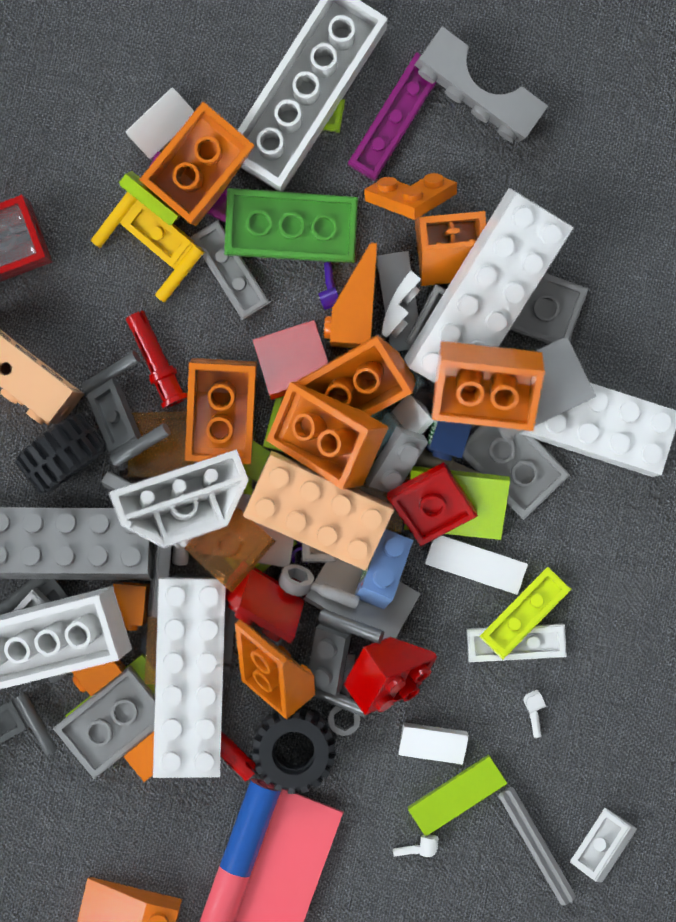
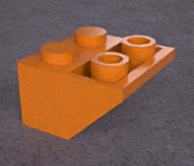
(445, 243)

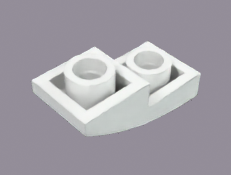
(395, 314)

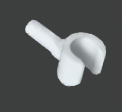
(534, 702)
(427, 847)

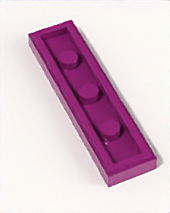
(391, 122)

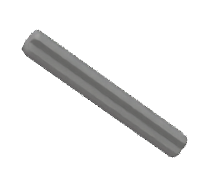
(537, 846)

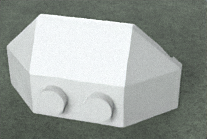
(183, 501)

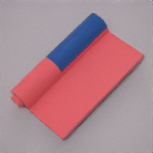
(272, 857)

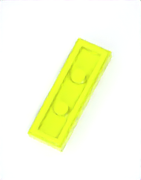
(525, 613)

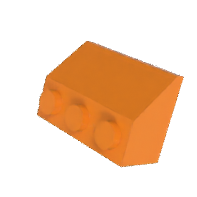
(364, 377)
(487, 385)

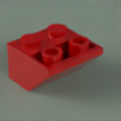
(267, 604)
(388, 674)

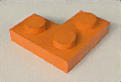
(411, 200)

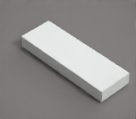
(476, 564)
(541, 642)

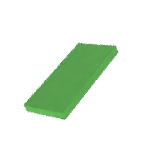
(290, 225)

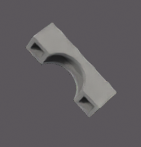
(446, 64)

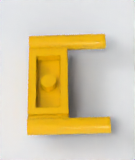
(163, 239)

